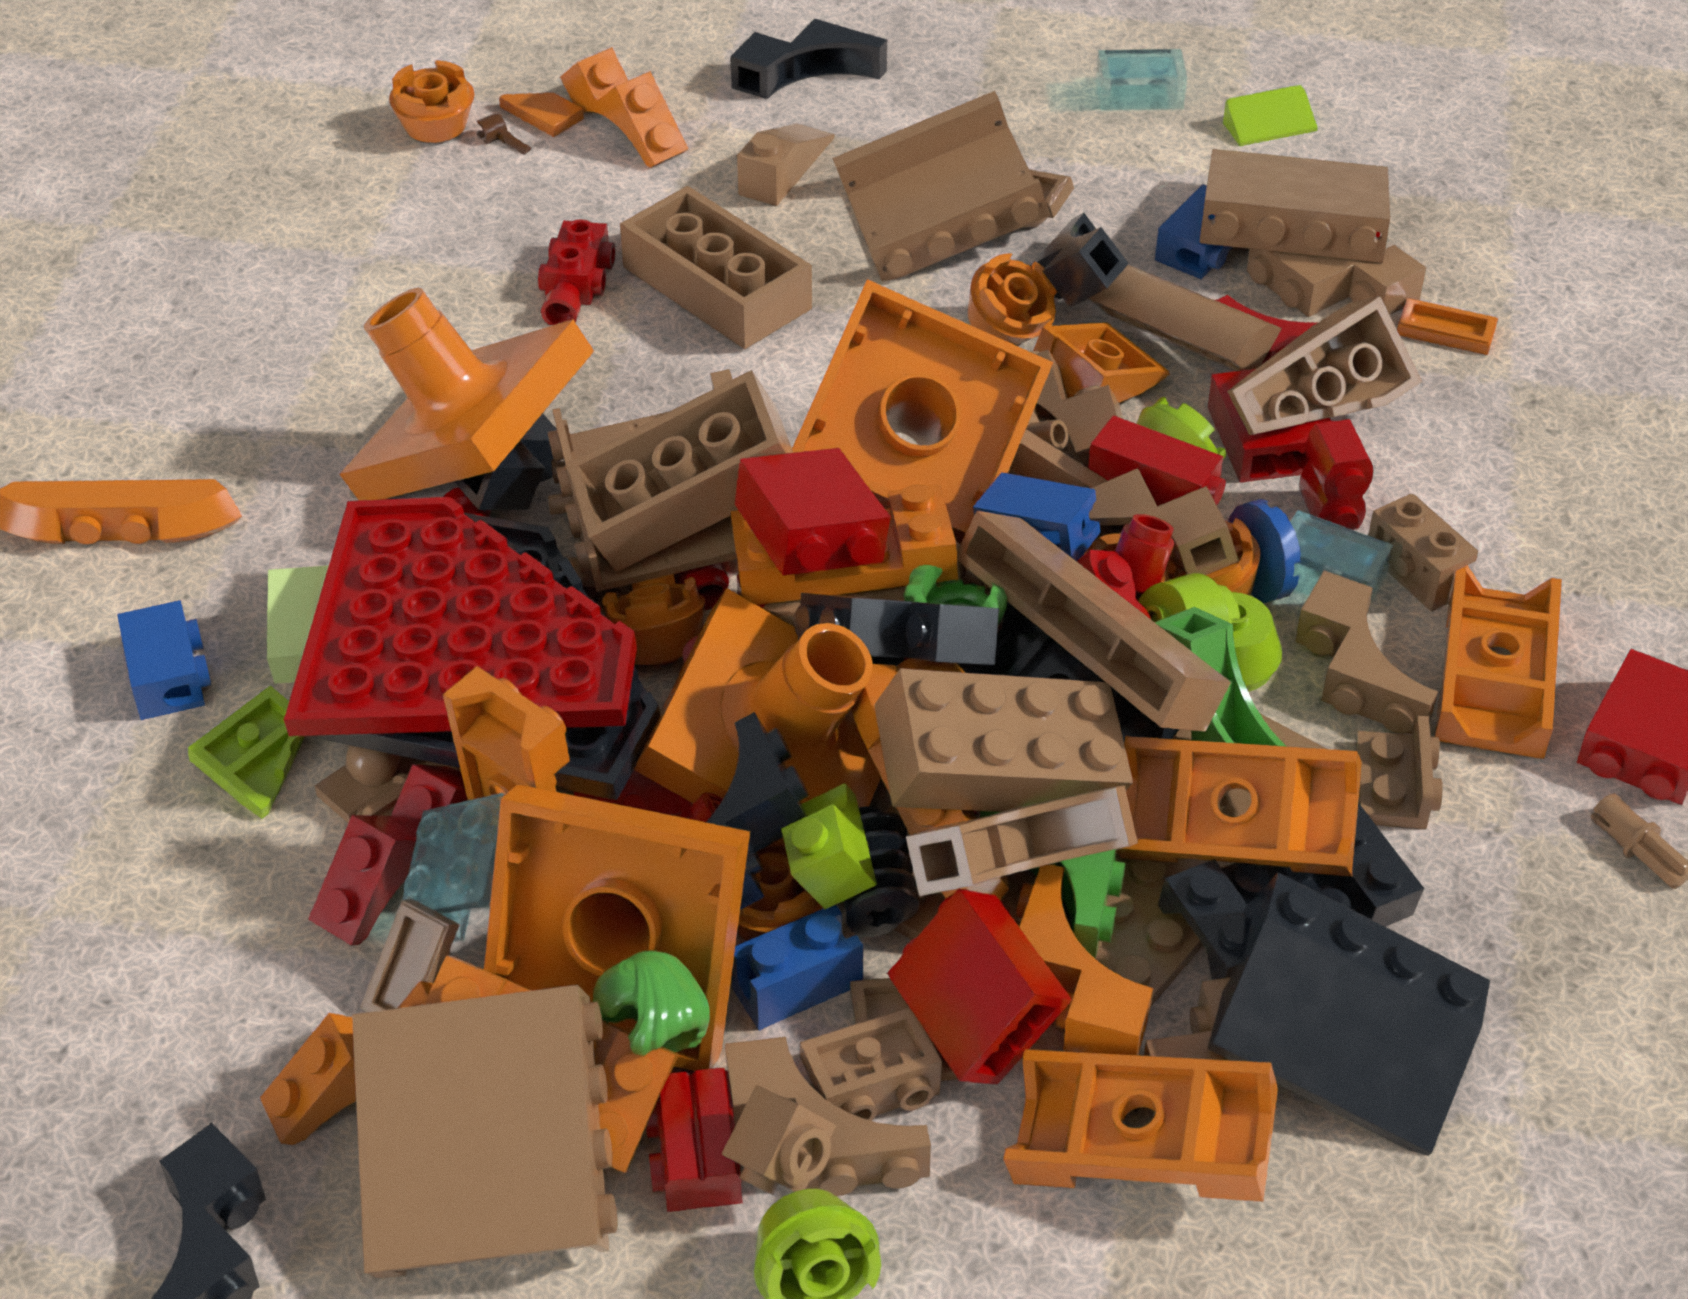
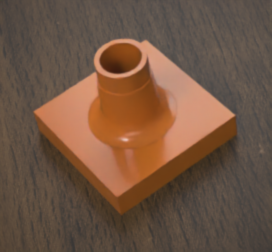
(929, 379)
(461, 402)
(758, 665)
(606, 880)

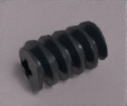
(894, 896)

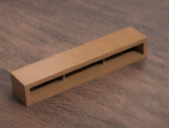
(1093, 622)

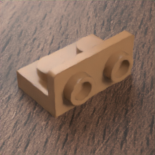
(1423, 549)
(1398, 776)
(875, 1065)

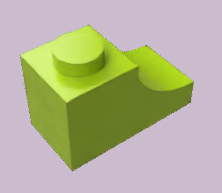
(830, 848)

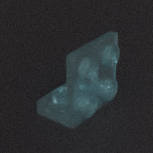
(455, 858)

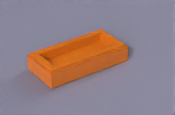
(1447, 326)

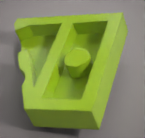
(250, 752)

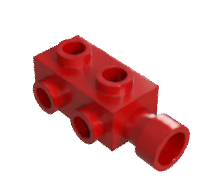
(575, 269)

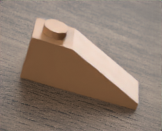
(777, 160)

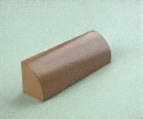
(1188, 319)

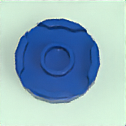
(1277, 549)

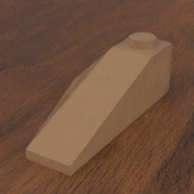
(1330, 370)

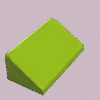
(1269, 115)

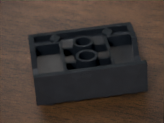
(1350, 1014)

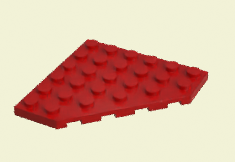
(426, 599)

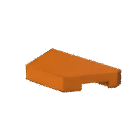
(543, 110)

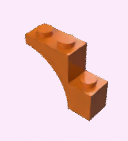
(632, 105)
(1105, 1009)
(320, 1076)

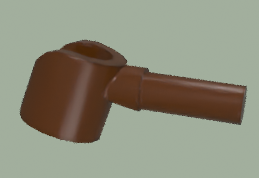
(495, 128)

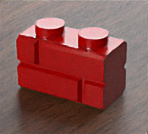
(693, 1128)

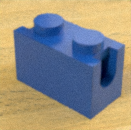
(1180, 238)
(1049, 507)
(162, 659)
(795, 967)

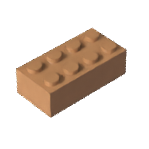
(716, 266)
(674, 471)
(997, 740)

